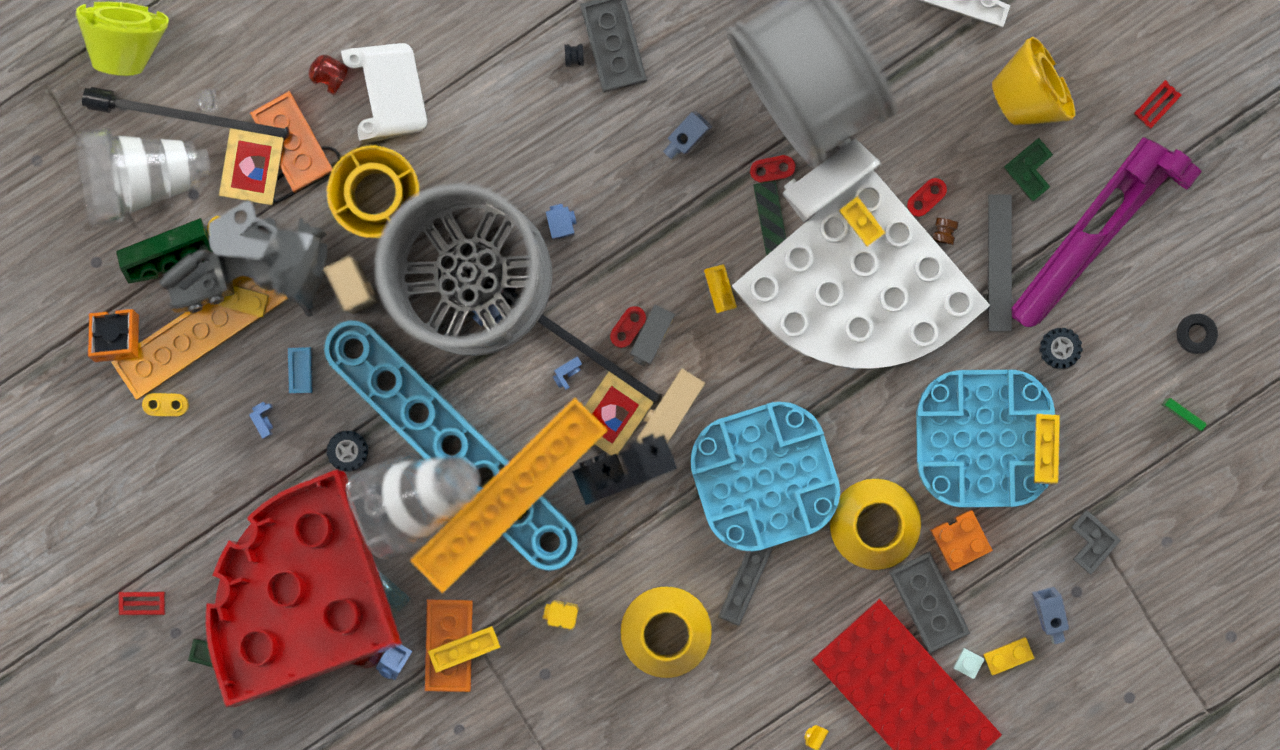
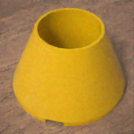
(1031, 88)
(348, 174)
(844, 520)
(659, 601)

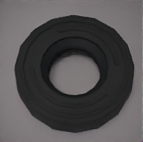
(1183, 333)

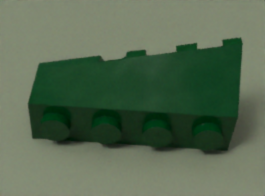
(162, 252)

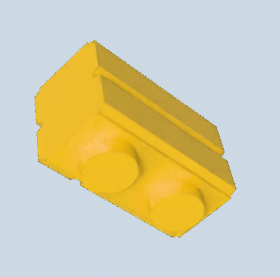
(561, 614)

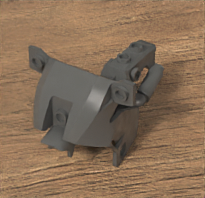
(276, 261)

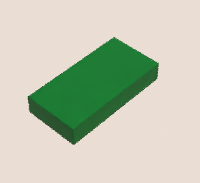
(1184, 414)

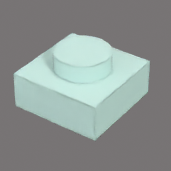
(968, 663)

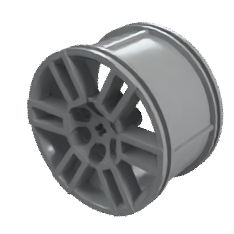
(812, 74)
(418, 216)

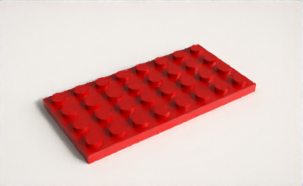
(902, 687)

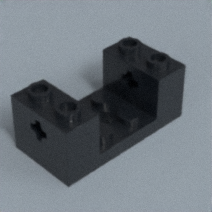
(642, 462)

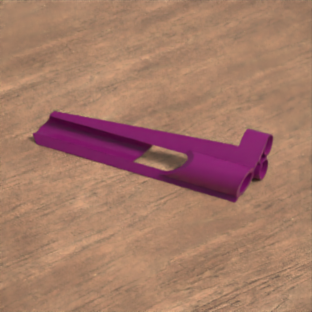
(1138, 179)

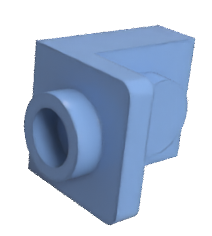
(570, 369)
(262, 424)
(393, 662)

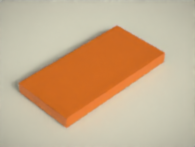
(301, 154)
(446, 623)

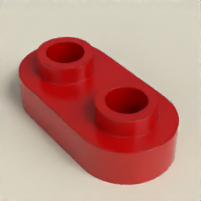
(772, 169)
(926, 198)
(628, 327)

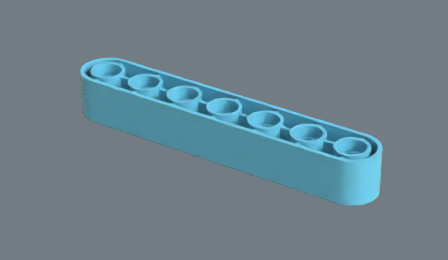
(442, 422)

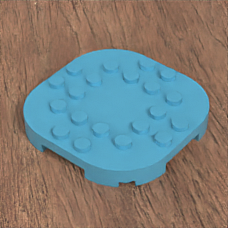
(980, 437)
(765, 476)

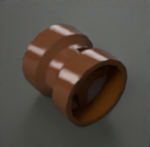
(945, 229)

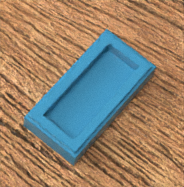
(300, 370)

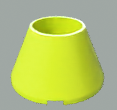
(120, 35)

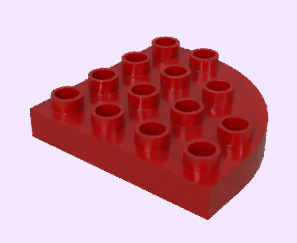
(296, 594)

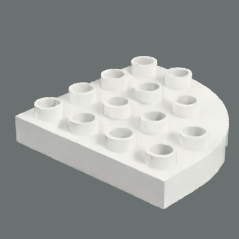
(857, 301)

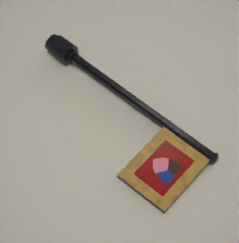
(251, 151)
(619, 399)

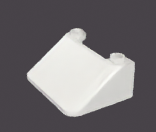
(392, 91)
(830, 178)

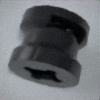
(574, 55)

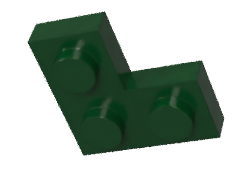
(1024, 172)

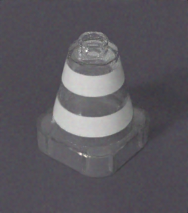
(134, 172)
(409, 500)

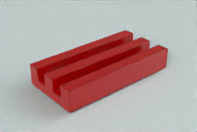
(1170, 90)
(161, 603)

